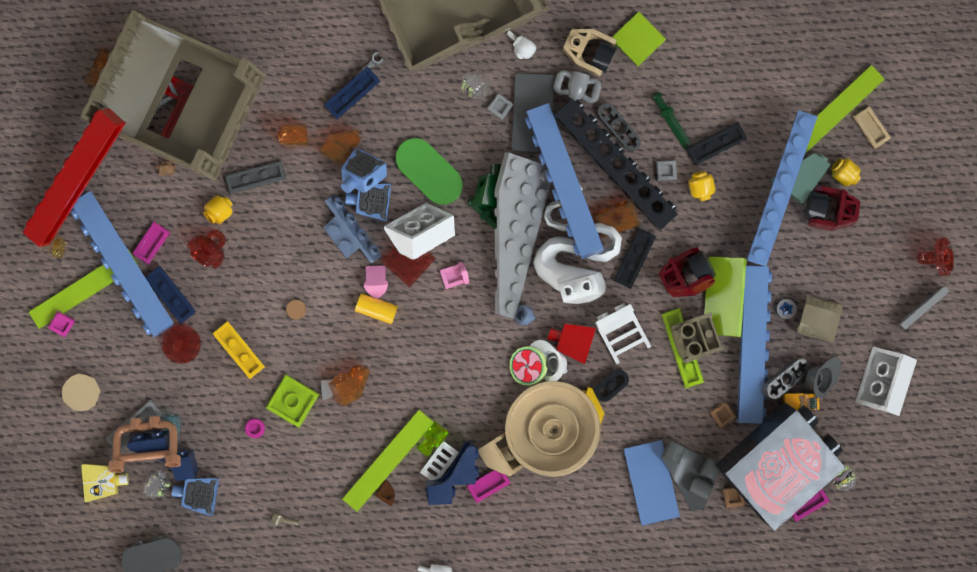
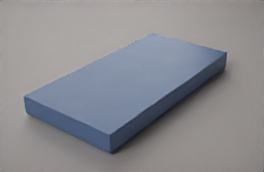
(651, 483)

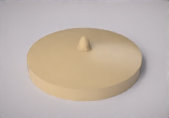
(552, 429)

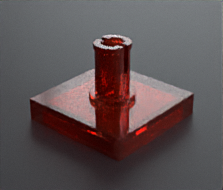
(407, 268)

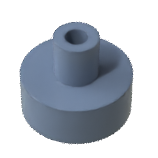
(524, 315)

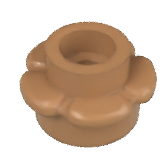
(166, 167)

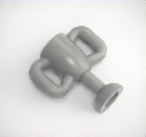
(577, 87)

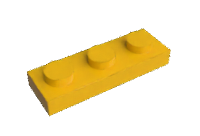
(238, 350)

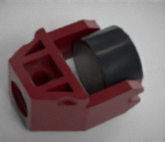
(817, 208)
(674, 279)

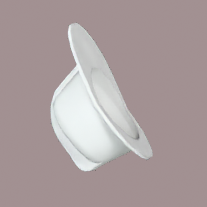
(556, 361)

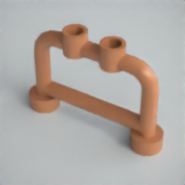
(136, 426)

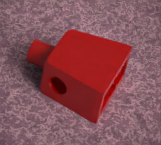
(573, 341)

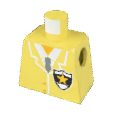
(100, 482)

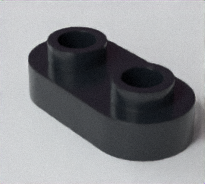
(611, 385)

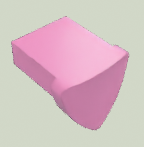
(455, 275)
(376, 281)

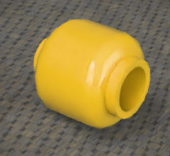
(846, 172)
(702, 185)
(218, 209)

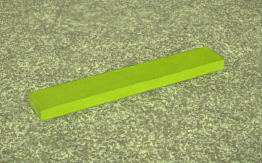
(844, 104)
(72, 295)
(388, 460)

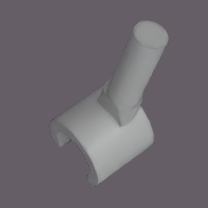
(372, 62)

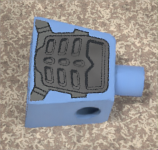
(362, 171)
(372, 203)
(198, 494)

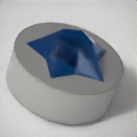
(786, 309)

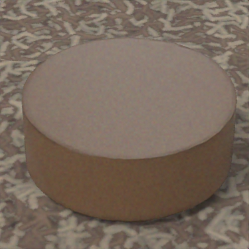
(296, 309)

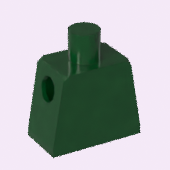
(485, 189)

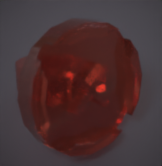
(206, 250)
(942, 257)
(181, 344)

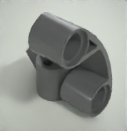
(692, 473)

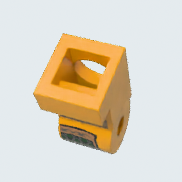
(800, 399)

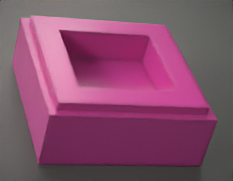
(61, 323)

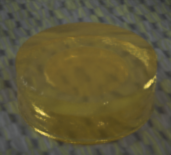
(58, 248)

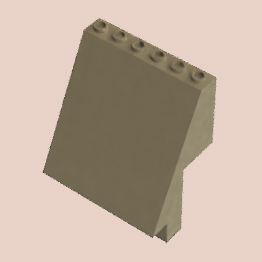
(441, 28)

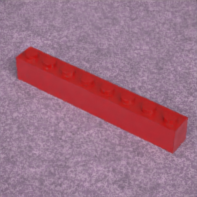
(73, 177)

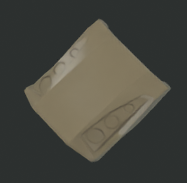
(820, 319)
(696, 338)

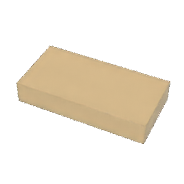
(871, 127)

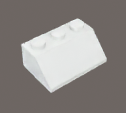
(420, 230)
(886, 380)

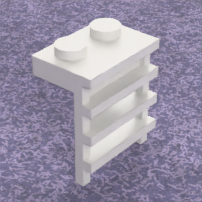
(609, 323)

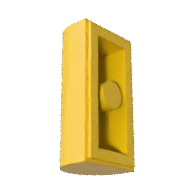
(376, 308)

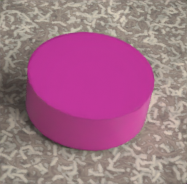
(255, 428)

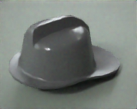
(823, 378)

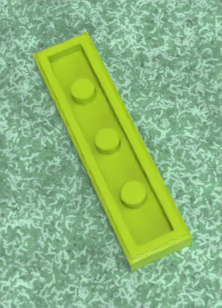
(689, 371)

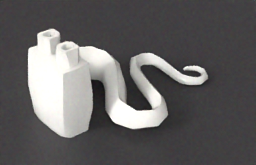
(574, 283)

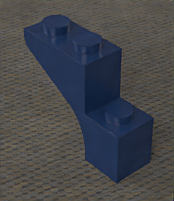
(158, 441)
(461, 473)

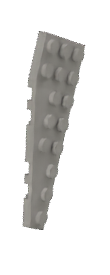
(520, 206)

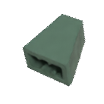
(809, 174)

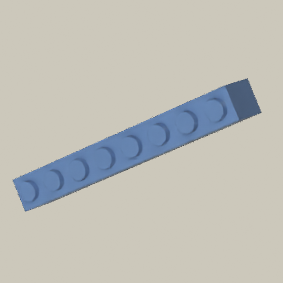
(565, 181)
(781, 188)
(122, 265)
(753, 345)

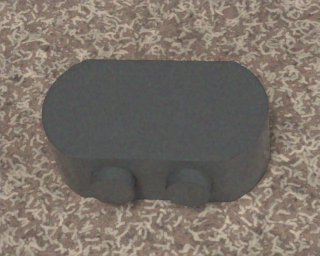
(154, 556)

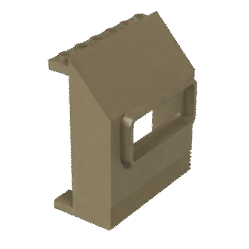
(139, 75)

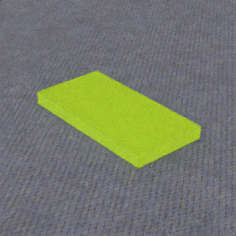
(726, 295)

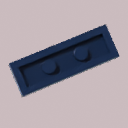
(352, 93)
(170, 294)

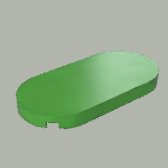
(429, 171)

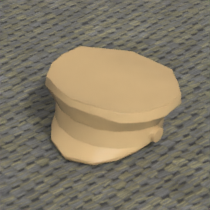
(80, 392)

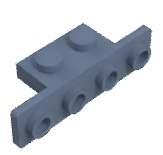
(347, 232)

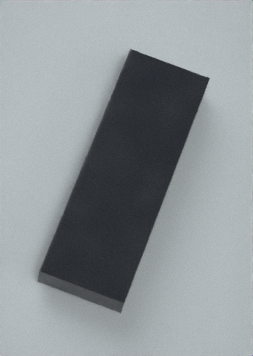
(716, 143)
(634, 258)

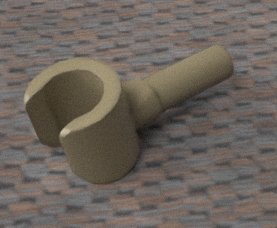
(276, 519)

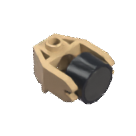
(603, 54)

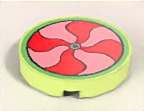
(528, 366)

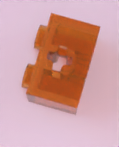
(628, 221)

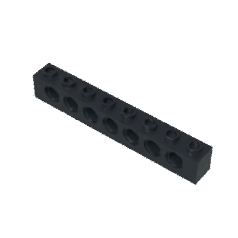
(631, 190)

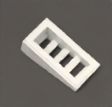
(448, 448)

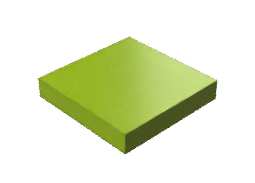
(638, 39)
(292, 401)

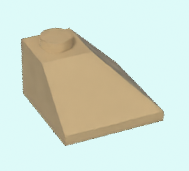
(499, 457)

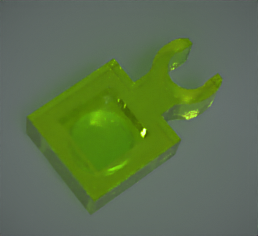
(434, 437)

